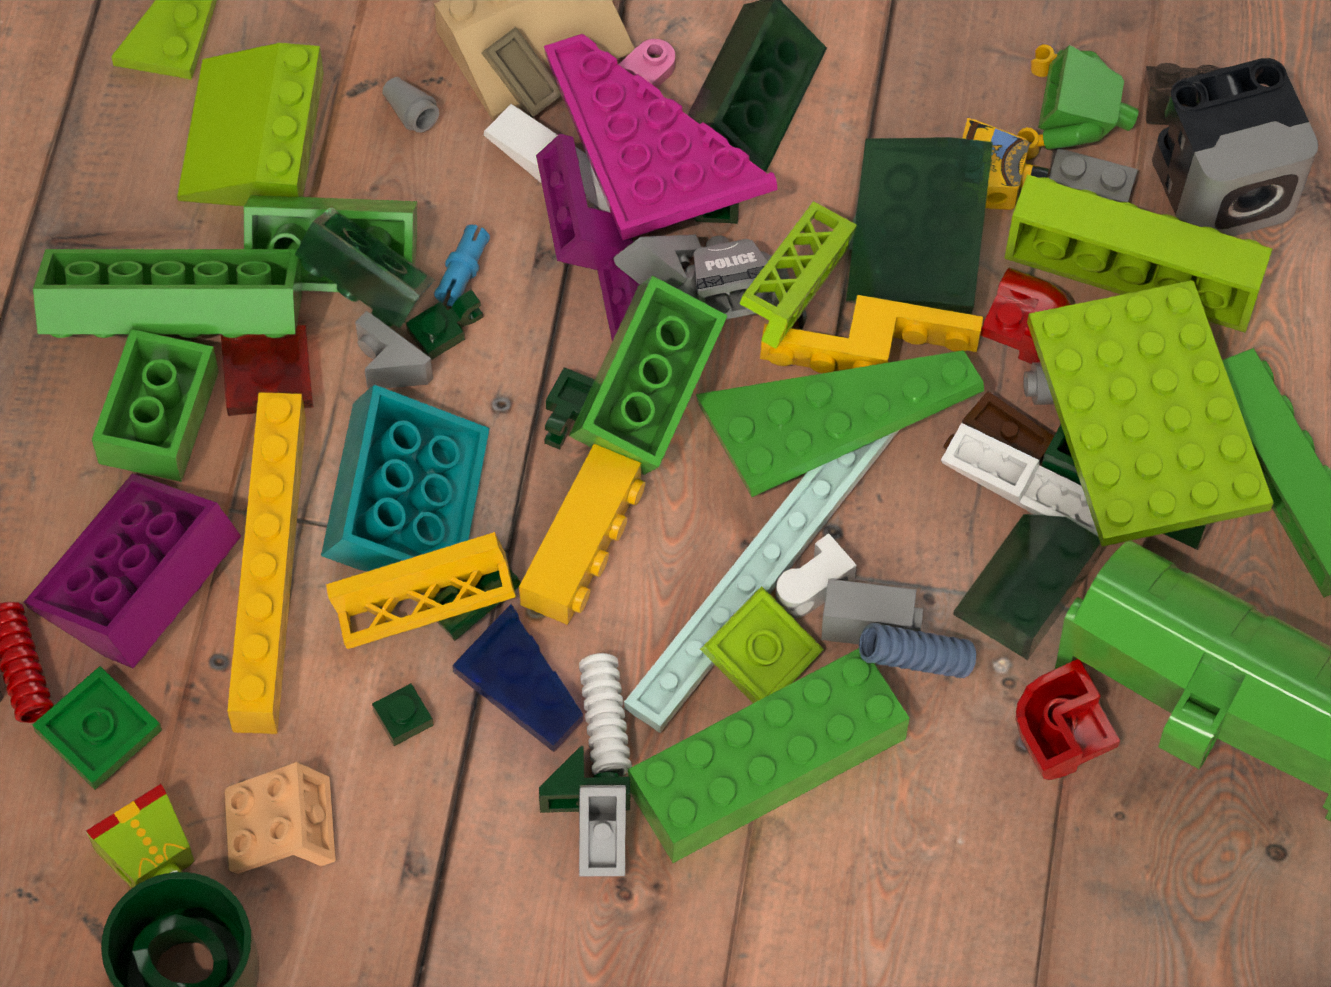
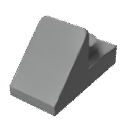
(658, 257)
(395, 359)
(602, 830)

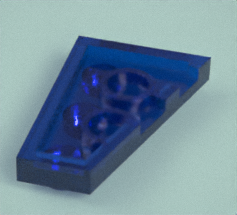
(517, 679)

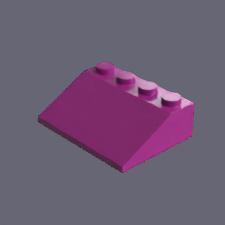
(134, 568)

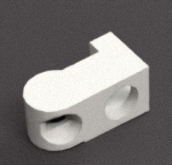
(805, 587)

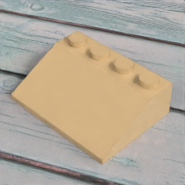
(474, 25)

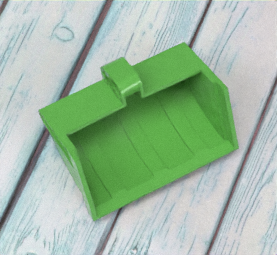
(1207, 663)

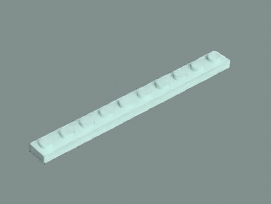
(761, 564)

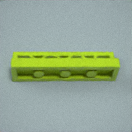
(807, 280)

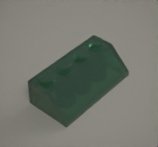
(759, 79)

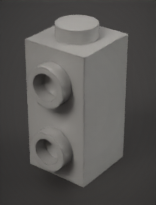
(855, 605)

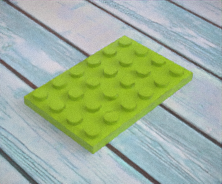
(1148, 413)

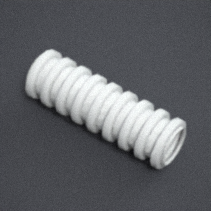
(604, 714)

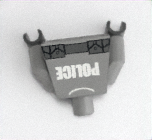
(725, 272)

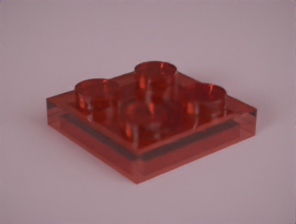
(265, 366)

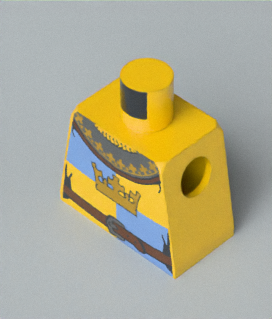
(1007, 163)

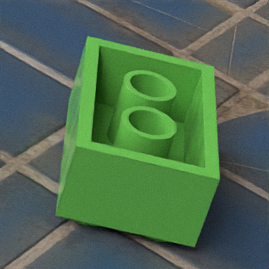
(155, 405)

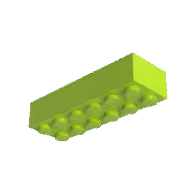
(1134, 249)

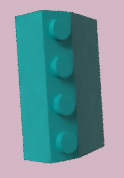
(402, 481)

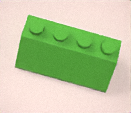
(284, 220)

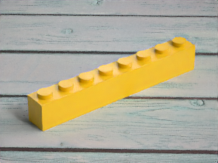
(267, 564)

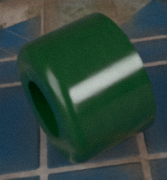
(172, 912)

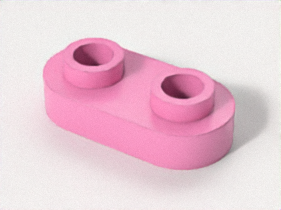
(651, 69)

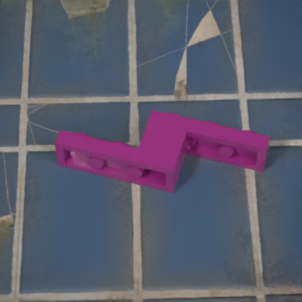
(583, 233)

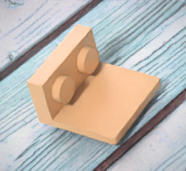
(279, 818)

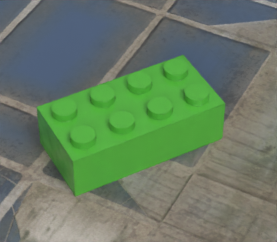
(649, 373)

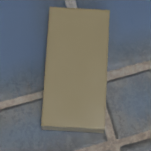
(522, 72)

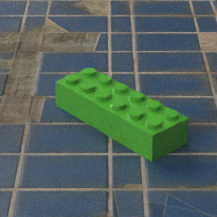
(168, 292)
(767, 754)

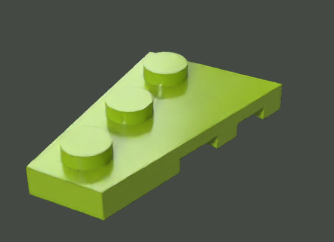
(167, 38)

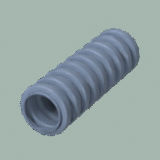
(917, 650)

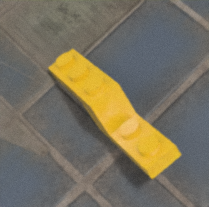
(872, 335)

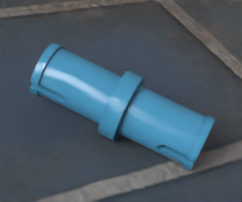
(462, 264)

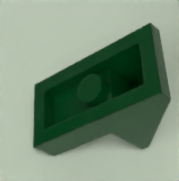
(561, 789)

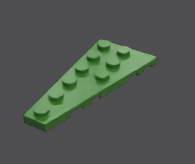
(807, 421)

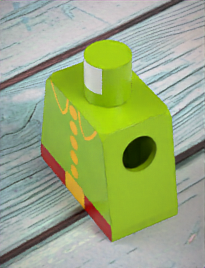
(142, 839)

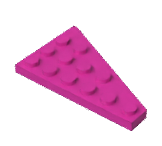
(644, 148)

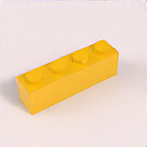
(581, 534)

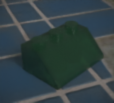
(363, 267)
(1030, 581)

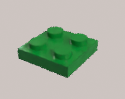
(97, 727)

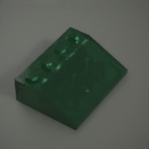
(920, 221)

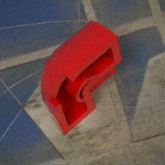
(1015, 300)
(1063, 721)

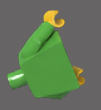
(1078, 100)

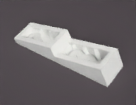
(525, 137)
(1016, 477)

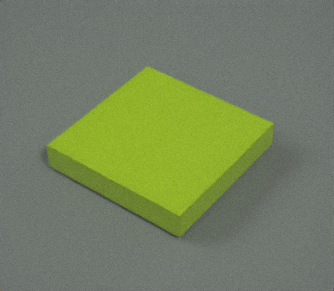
(761, 647)

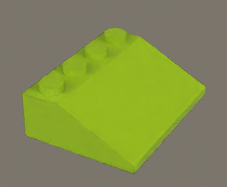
(252, 125)

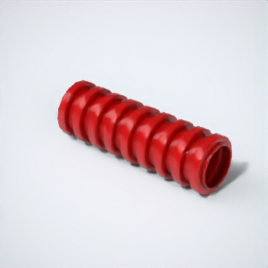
(21, 665)

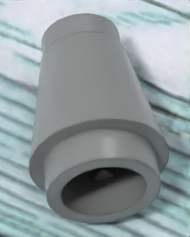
(413, 107)

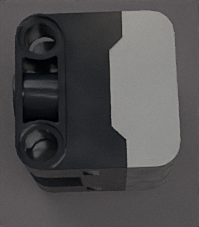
(1236, 148)

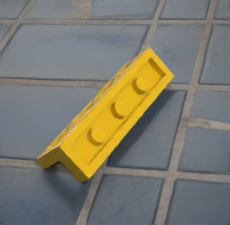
(420, 576)

